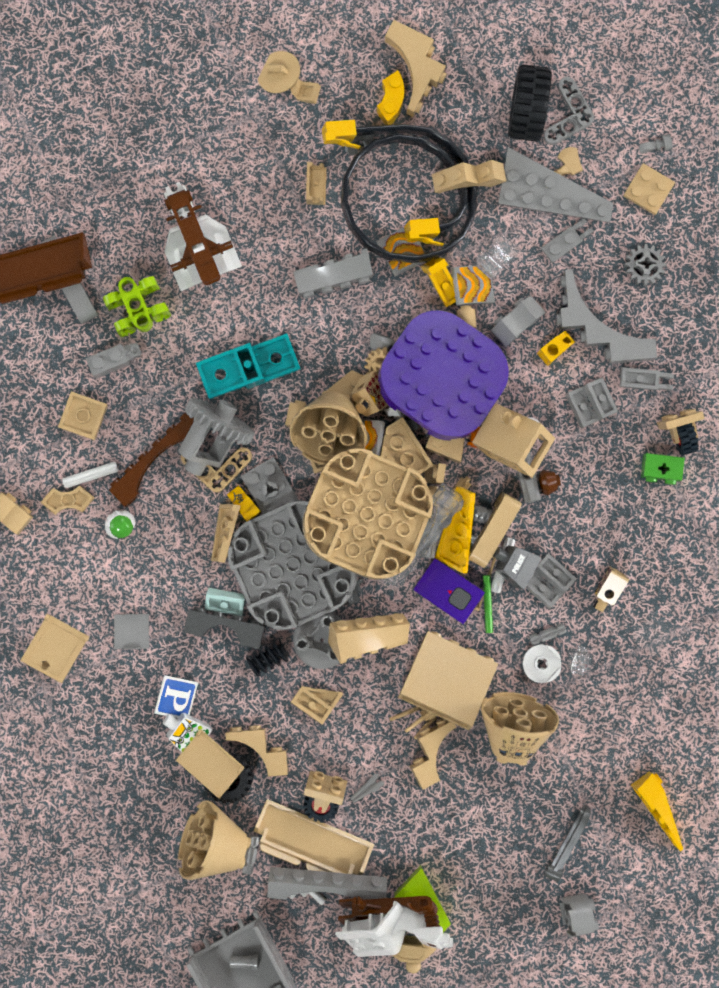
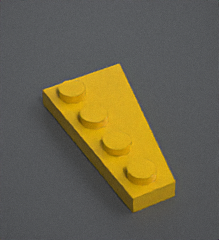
(456, 538)

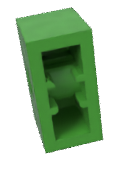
(673, 464)

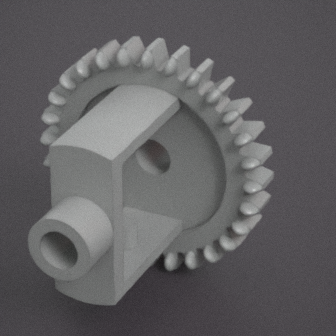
(220, 419)

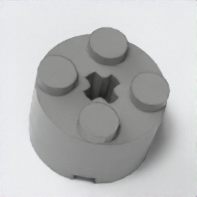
(578, 915)

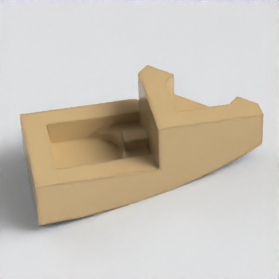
(306, 91)

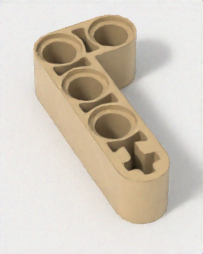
(495, 529)

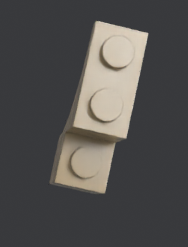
(467, 175)
(255, 737)
(430, 739)

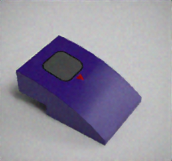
(448, 591)

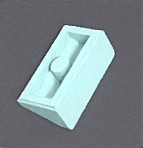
(224, 601)

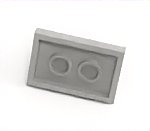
(269, 486)

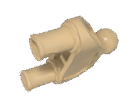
(413, 953)

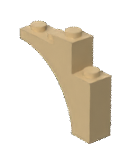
(417, 53)

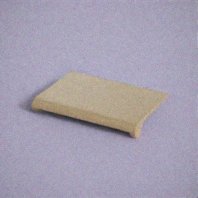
(210, 763)

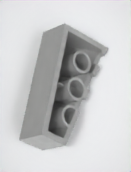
(334, 274)

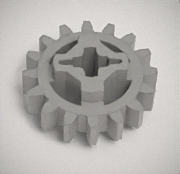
(656, 264)

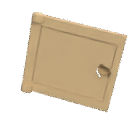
(57, 645)

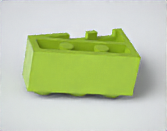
(419, 885)

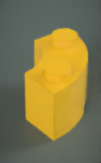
(393, 99)

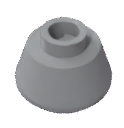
(380, 341)

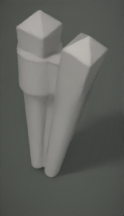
(369, 787)

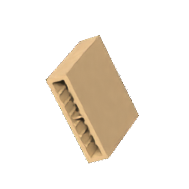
(448, 680)

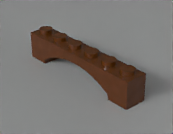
(127, 487)

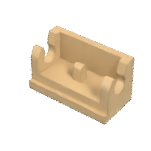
(316, 184)

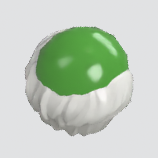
(119, 524)

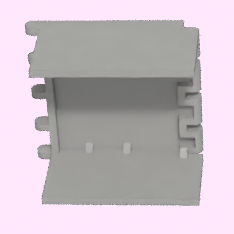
(212, 963)

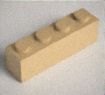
(367, 635)

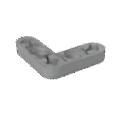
(574, 119)

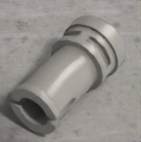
(250, 961)

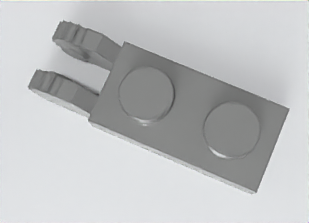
(565, 242)
(644, 379)

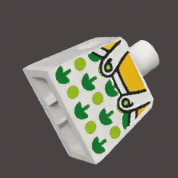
(184, 729)

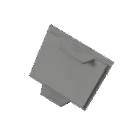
(131, 631)

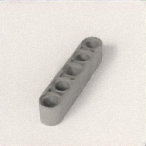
(78, 298)

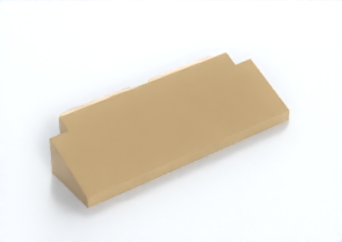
(321, 846)

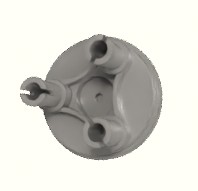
(308, 643)

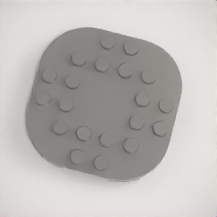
(282, 574)

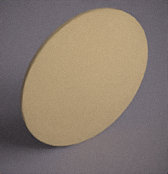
(279, 72)

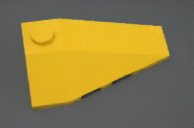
(655, 799)

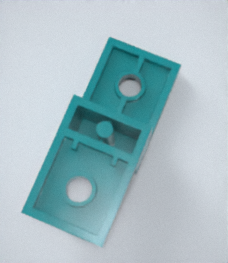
(248, 366)

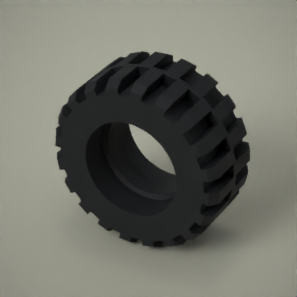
(529, 102)

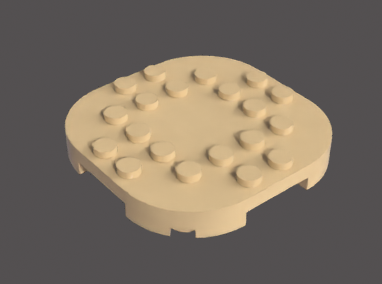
(367, 514)

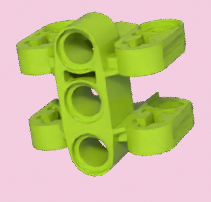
(156, 312)

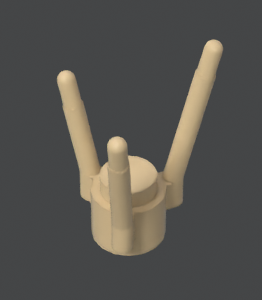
(425, 715)

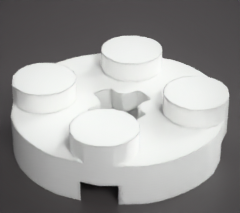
(552, 663)

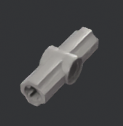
(529, 485)

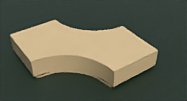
(76, 499)

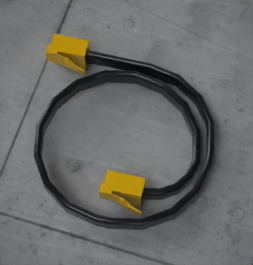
(415, 230)

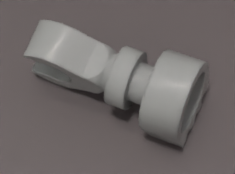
(665, 142)

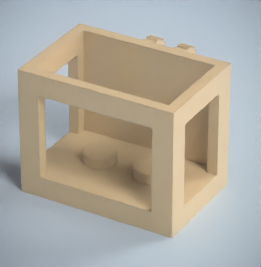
(509, 438)

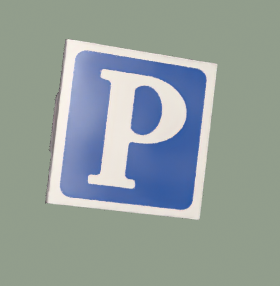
(175, 696)

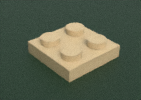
(649, 189)
(83, 416)

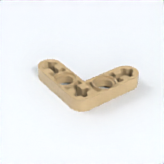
(212, 474)

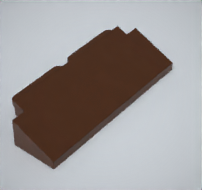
(43, 267)

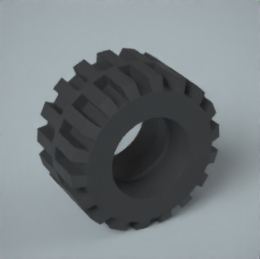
(243, 786)

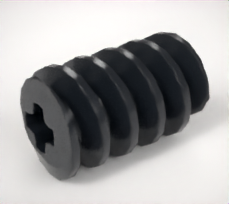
(268, 658)

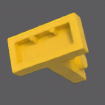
(440, 279)

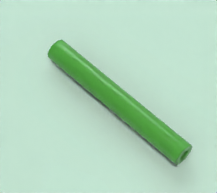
(487, 604)

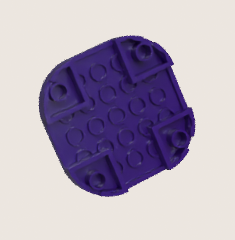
(443, 375)

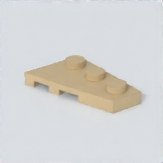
(224, 530)

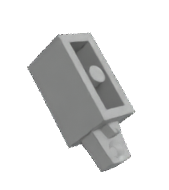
(112, 359)

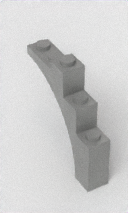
(595, 333)

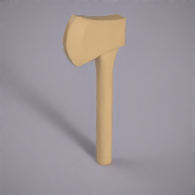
(571, 162)

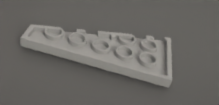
(543, 190)

